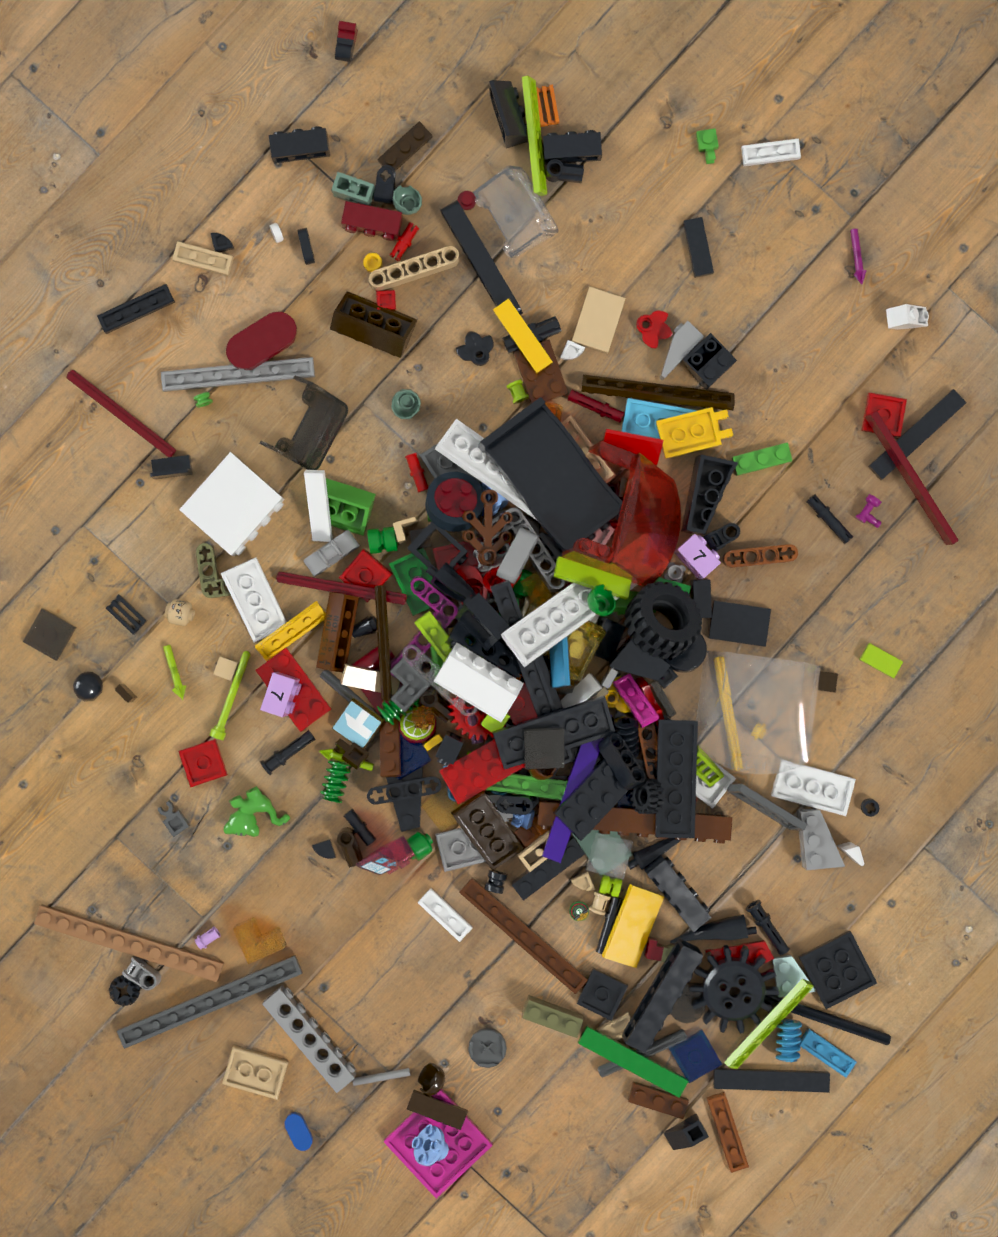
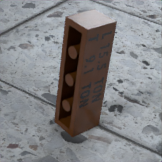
(337, 632)

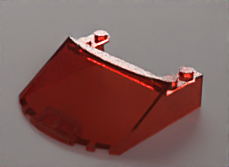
(646, 524)

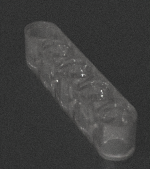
(431, 675)

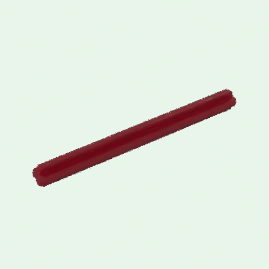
(121, 413)
(338, 587)

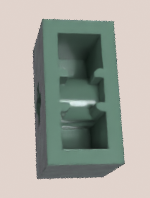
(353, 189)

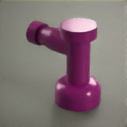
(865, 514)

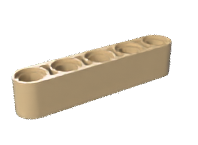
(424, 269)

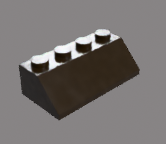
(377, 328)

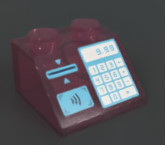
(388, 857)

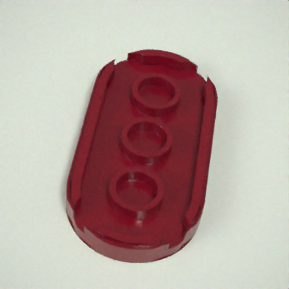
(261, 340)

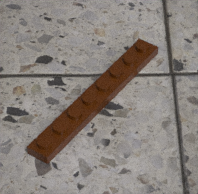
(523, 935)

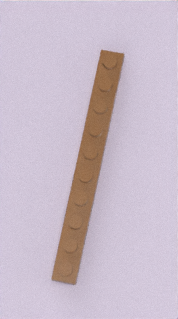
(129, 943)

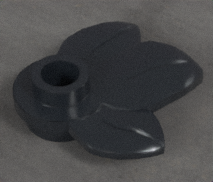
(474, 346)

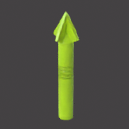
(179, 688)
(330, 754)

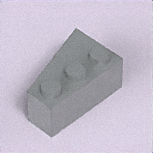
(816, 842)

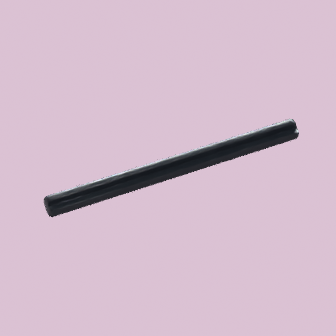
(834, 1021)

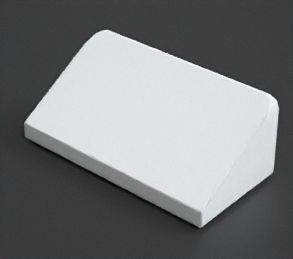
(852, 851)

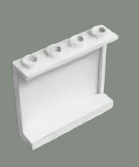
(232, 505)

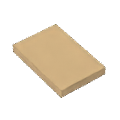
(598, 320)
(255, 1072)

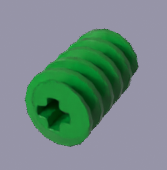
(392, 711)
(335, 783)

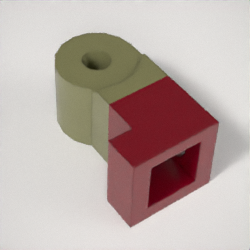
(657, 951)

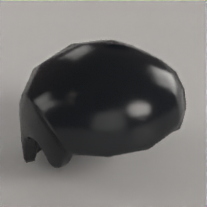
(88, 686)

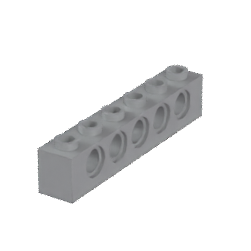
(336, 1079)

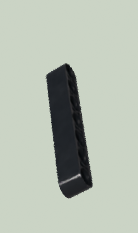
(478, 255)

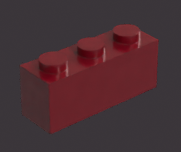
(371, 220)

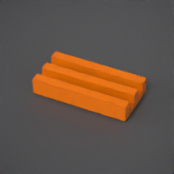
(544, 90)

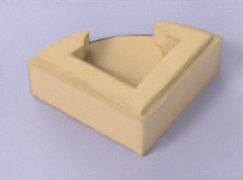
(583, 882)

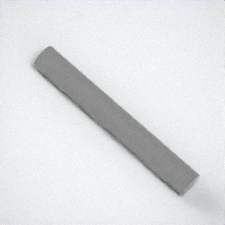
(381, 1076)

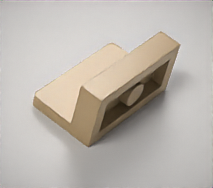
(399, 528)

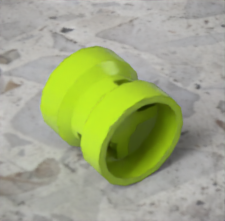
(605, 886)

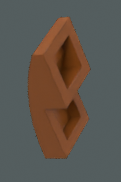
(527, 836)

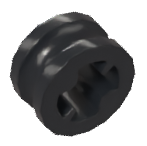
(875, 805)

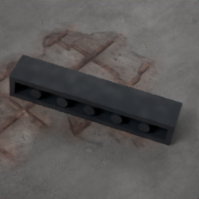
(662, 995)

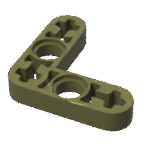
(214, 578)

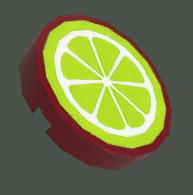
(413, 734)

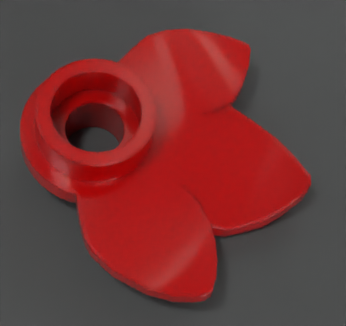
(656, 330)

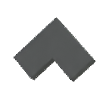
(413, 685)

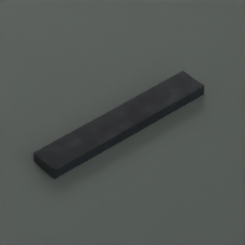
(920, 432)
(771, 1080)

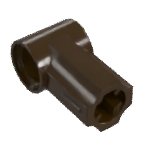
(439, 707)
(351, 848)

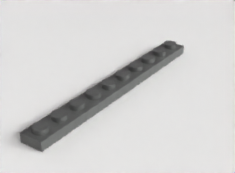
(209, 1001)

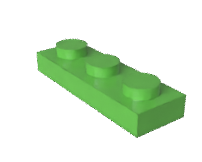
(762, 459)

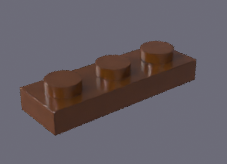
(390, 749)
(658, 1100)

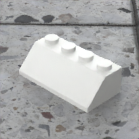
(478, 682)

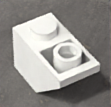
(907, 317)

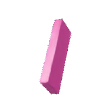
(636, 700)

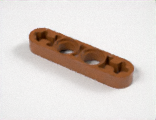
(760, 556)
(644, 745)

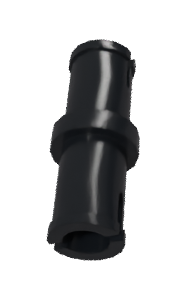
(359, 827)

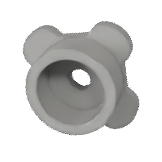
(679, 569)

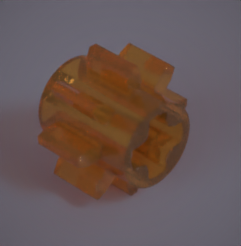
(423, 717)

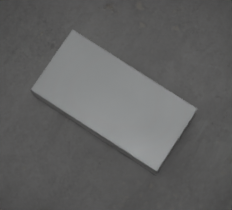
(608, 678)

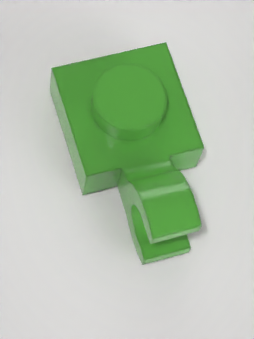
(707, 142)

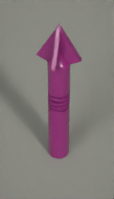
(860, 272)

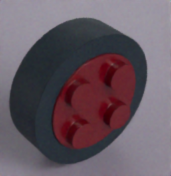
(452, 496)

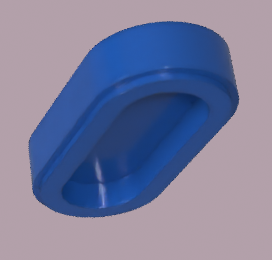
(298, 1131)

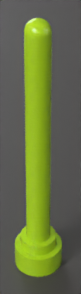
(219, 731)

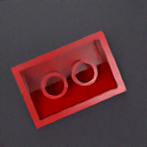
(634, 443)

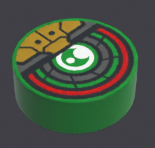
(579, 911)

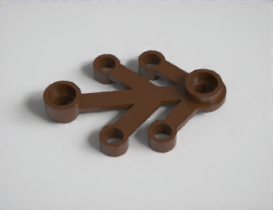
(487, 531)

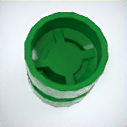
(382, 540)

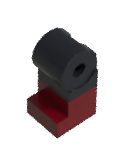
(345, 41)

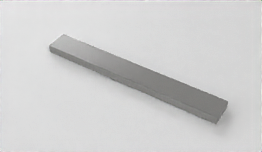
(230, 375)

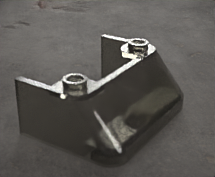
(316, 429)

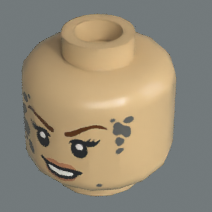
(179, 612)

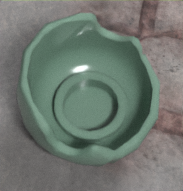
(407, 200)
(405, 403)

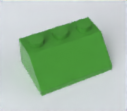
(349, 506)

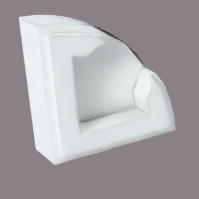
(572, 351)

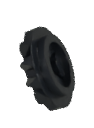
(125, 1000)

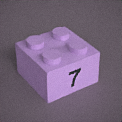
(697, 556)
(280, 694)

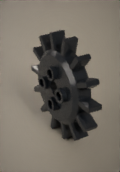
(728, 972)

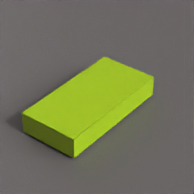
(881, 660)

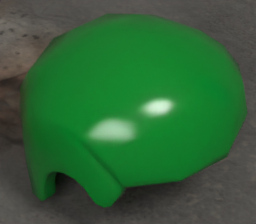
(601, 601)

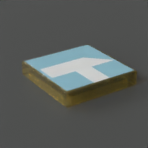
(357, 723)

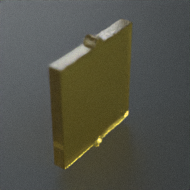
(440, 809)

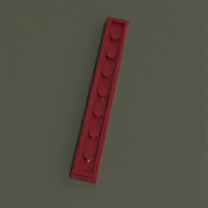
(911, 478)

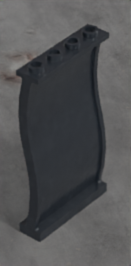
(552, 475)

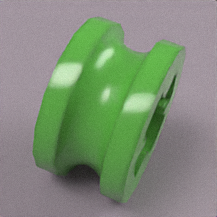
(203, 399)

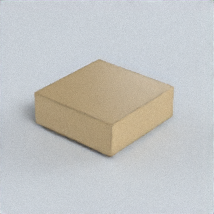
(225, 668)

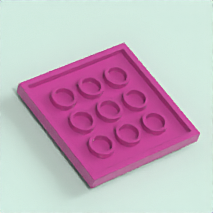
(464, 1149)

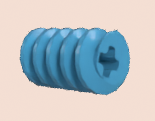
(789, 1041)

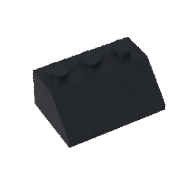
(508, 112)

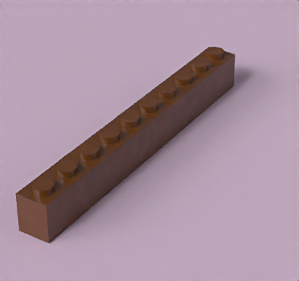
(627, 820)

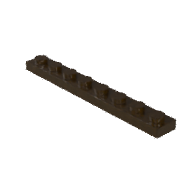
(658, 392)

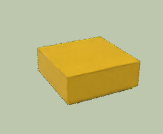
(433, 742)

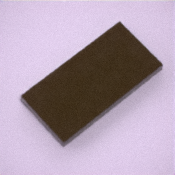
(487, 830)

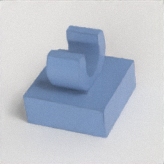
(523, 820)

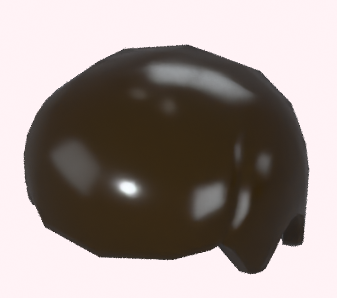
(431, 1079)

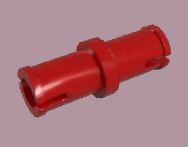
(404, 241)
(417, 472)

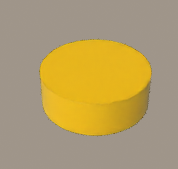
(372, 262)

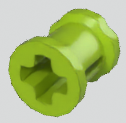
(517, 391)

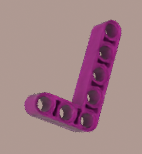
(438, 614)

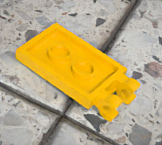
(692, 432)

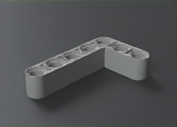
(535, 559)

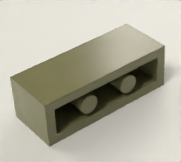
(552, 1016)

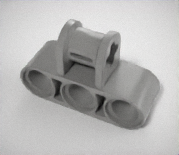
(331, 553)
(517, 555)

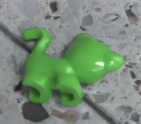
(243, 821)

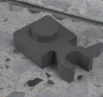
(175, 820)

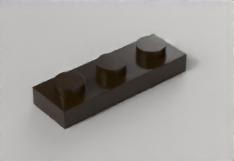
(406, 146)

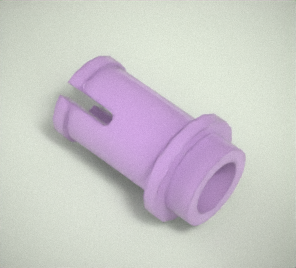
(208, 937)

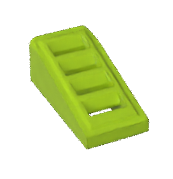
(702, 756)

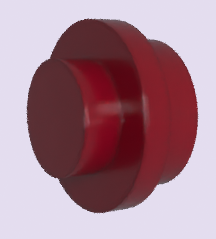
(467, 200)

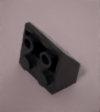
(709, 361)

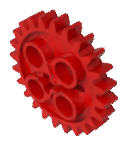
(477, 729)

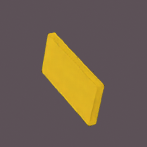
(632, 926)

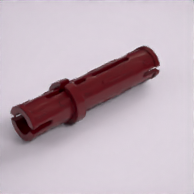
(596, 406)

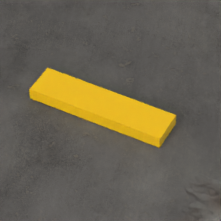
(522, 336)
(291, 631)

